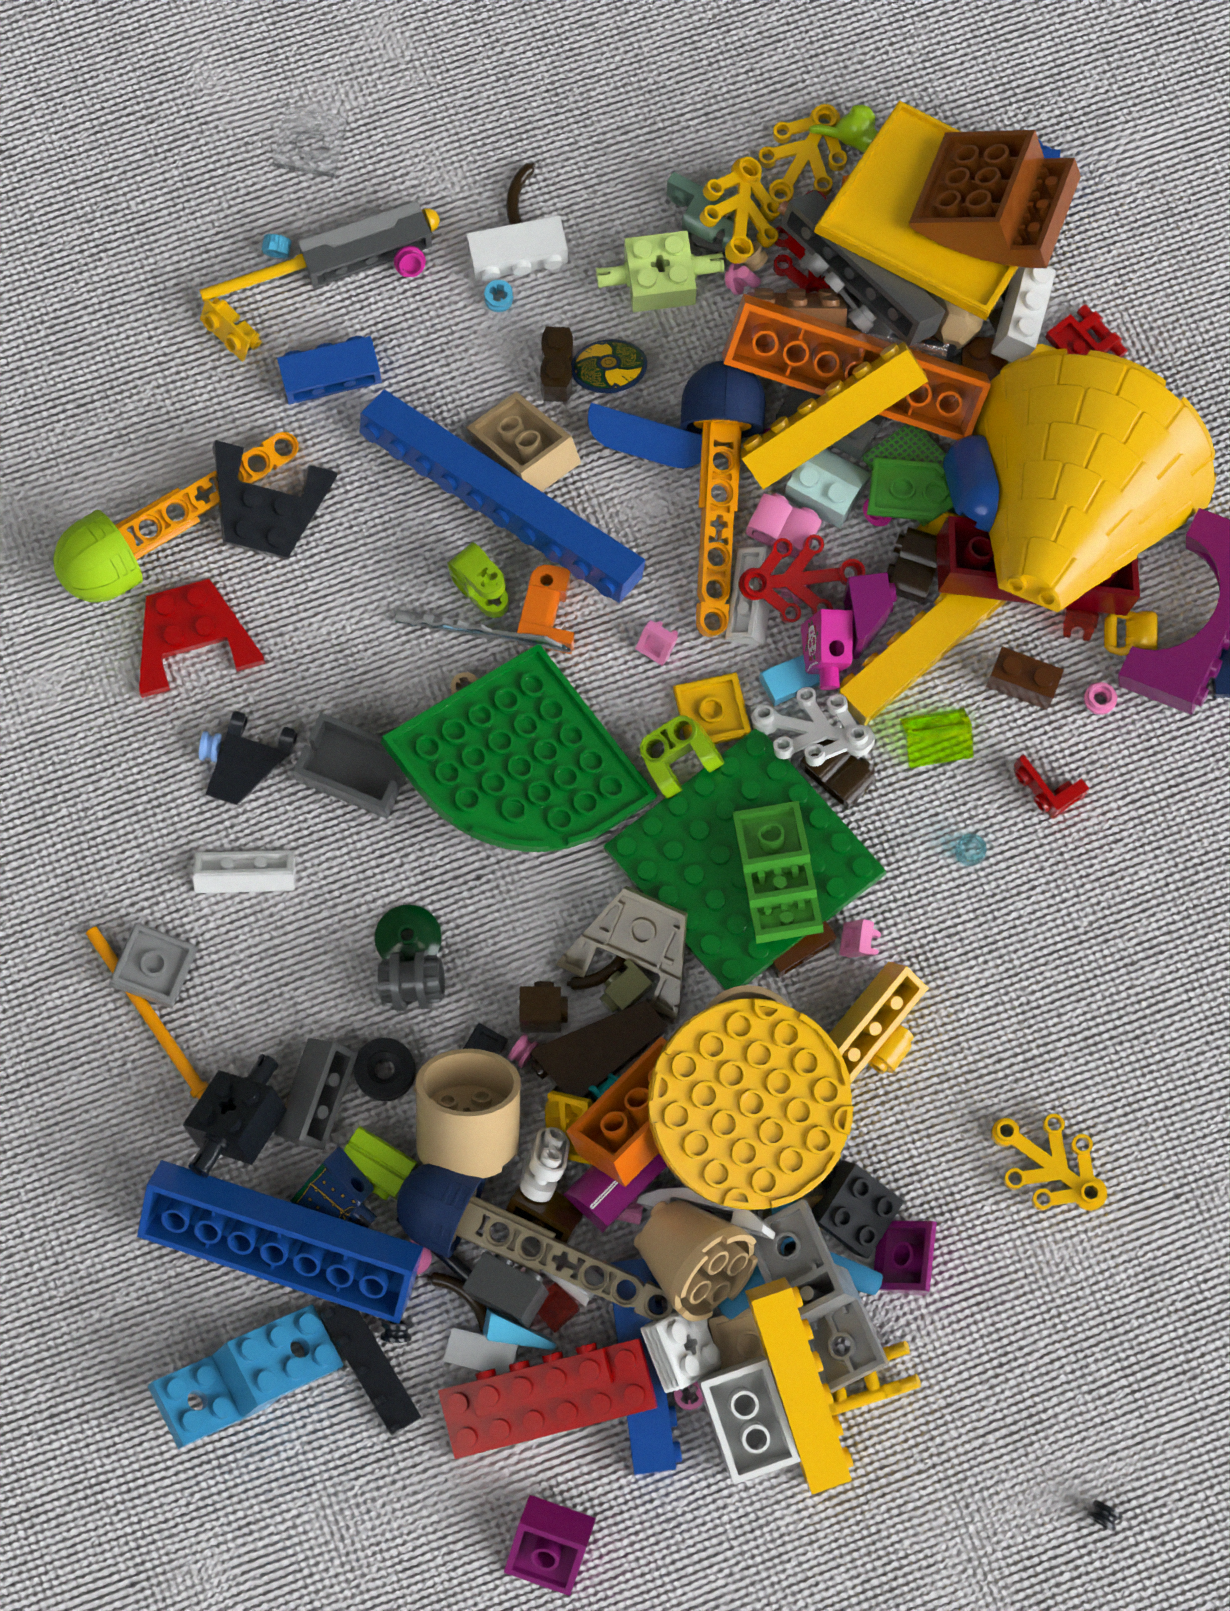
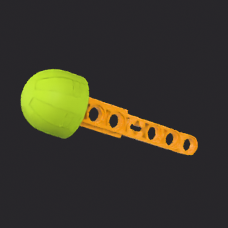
(100, 558)

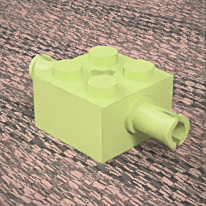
(657, 253)

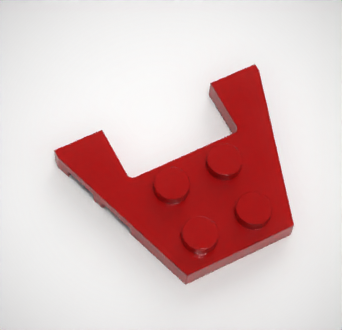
(187, 621)

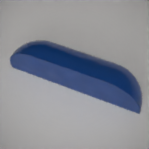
(644, 437)
(972, 480)

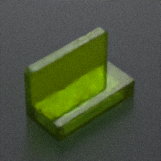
(937, 737)

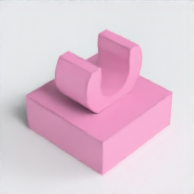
(656, 642)
(857, 938)

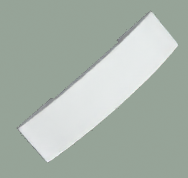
(740, 1217)

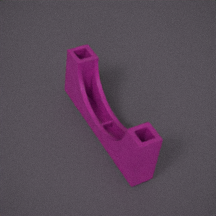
(1181, 672)

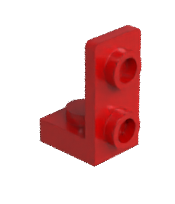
(1066, 794)

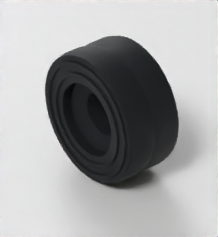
(371, 1055)

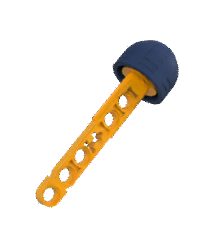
(723, 408)

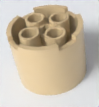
(468, 1112)

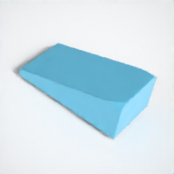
(785, 680)
(503, 1330)

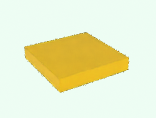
(715, 705)

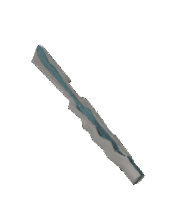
(457, 626)

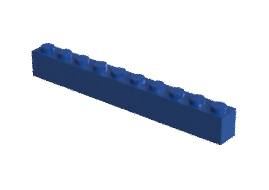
(501, 496)

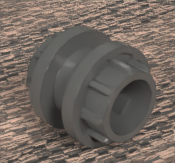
(411, 980)

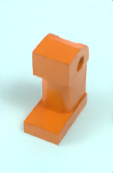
(543, 603)

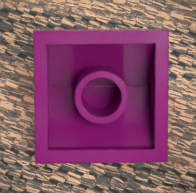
(906, 1257)

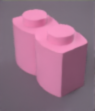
(778, 519)

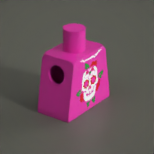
(828, 645)

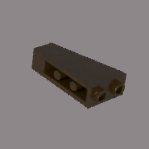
(597, 1049)

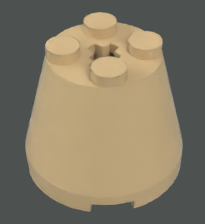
(696, 1257)

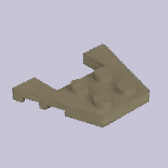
(644, 932)

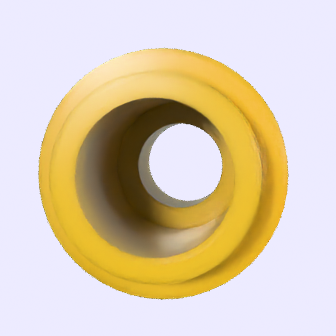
(892, 1051)

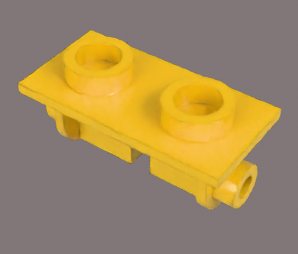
(220, 319)

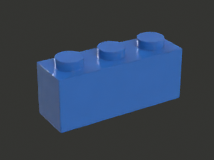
(329, 369)

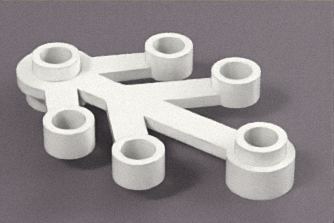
(852, 738)

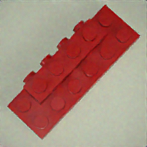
(547, 1397)

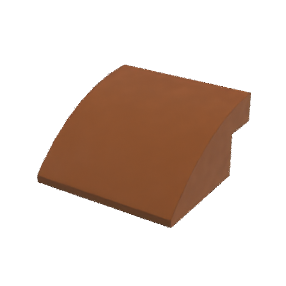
(996, 197)

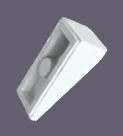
(478, 1353)

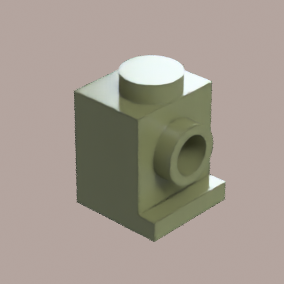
(625, 988)

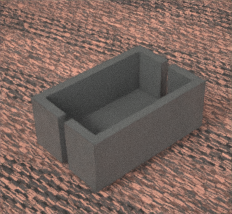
(349, 766)

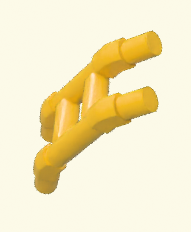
(875, 1391)

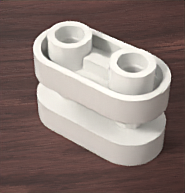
(544, 1164)

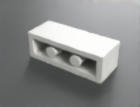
(517, 248)
(1023, 313)

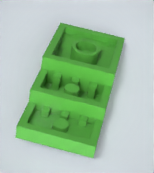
(777, 872)

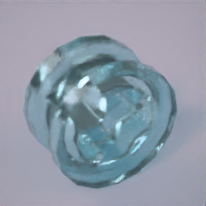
(967, 840)

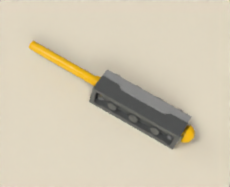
(346, 248)

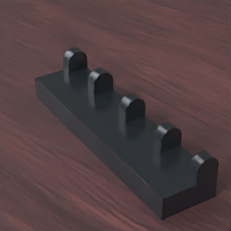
(371, 1367)

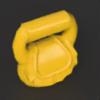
(1140, 632)

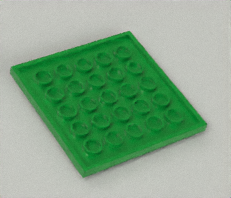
(691, 857)

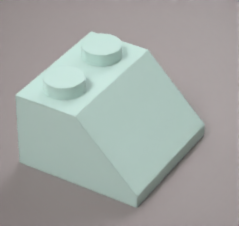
(827, 486)

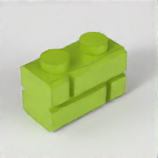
(379, 1163)

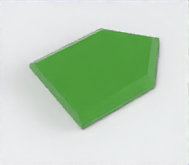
(908, 489)

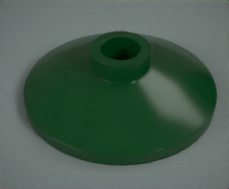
(407, 917)

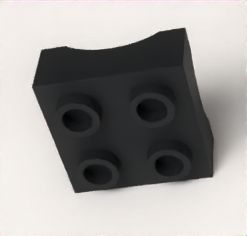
(856, 1209)

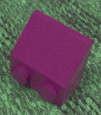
(871, 601)
(549, 1545)

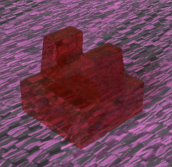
(1078, 618)
(557, 1308)

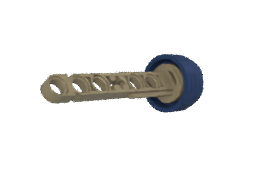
(445, 1206)

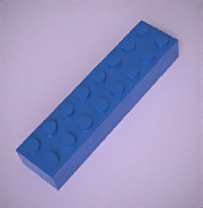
(279, 1241)

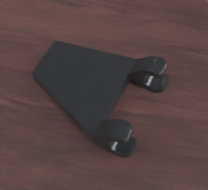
(245, 762)

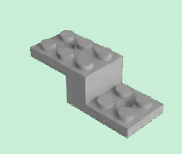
(826, 1293)

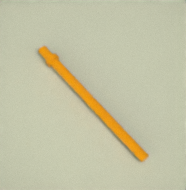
(152, 1020)

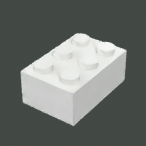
(748, 1419)

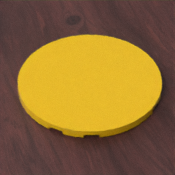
(750, 1104)

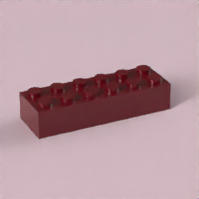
(969, 569)

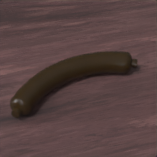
(514, 190)
(597, 978)
(455, 1285)

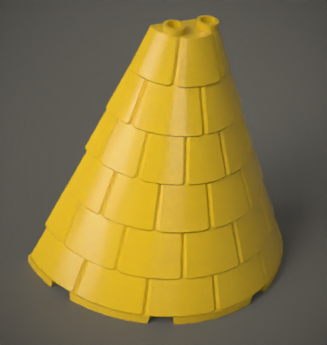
(1087, 469)

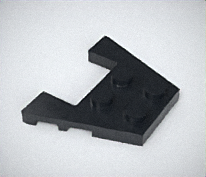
(260, 516)

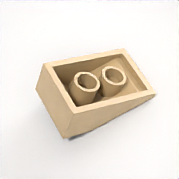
(525, 442)

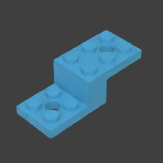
(245, 1376)

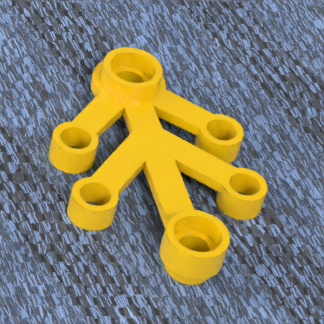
(805, 151)
(746, 174)
(1053, 1166)

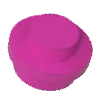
(409, 261)

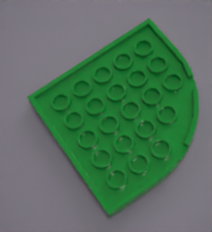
(520, 760)

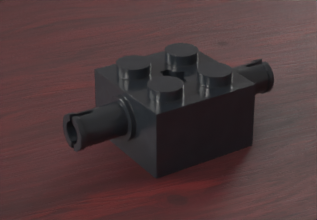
(235, 1116)

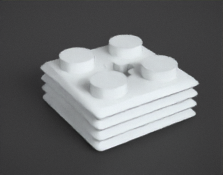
(680, 1350)

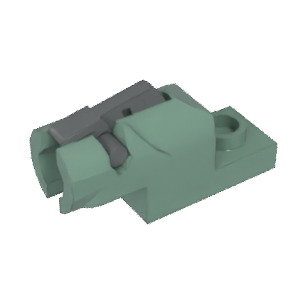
(690, 194)

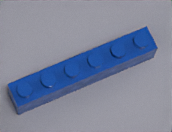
(649, 1430)

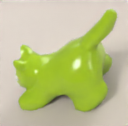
(853, 129)

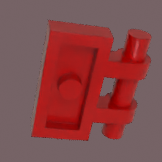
(1075, 338)

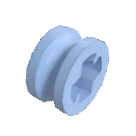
(209, 746)

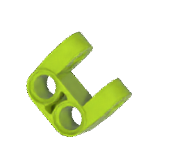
(475, 578)
(676, 748)

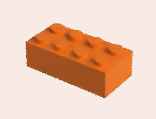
(617, 1127)

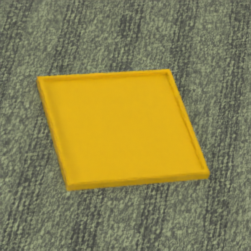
(875, 211)

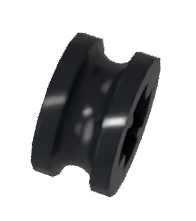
(396, 1332)
(1104, 1515)

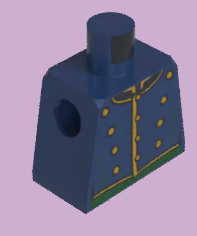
(338, 1190)

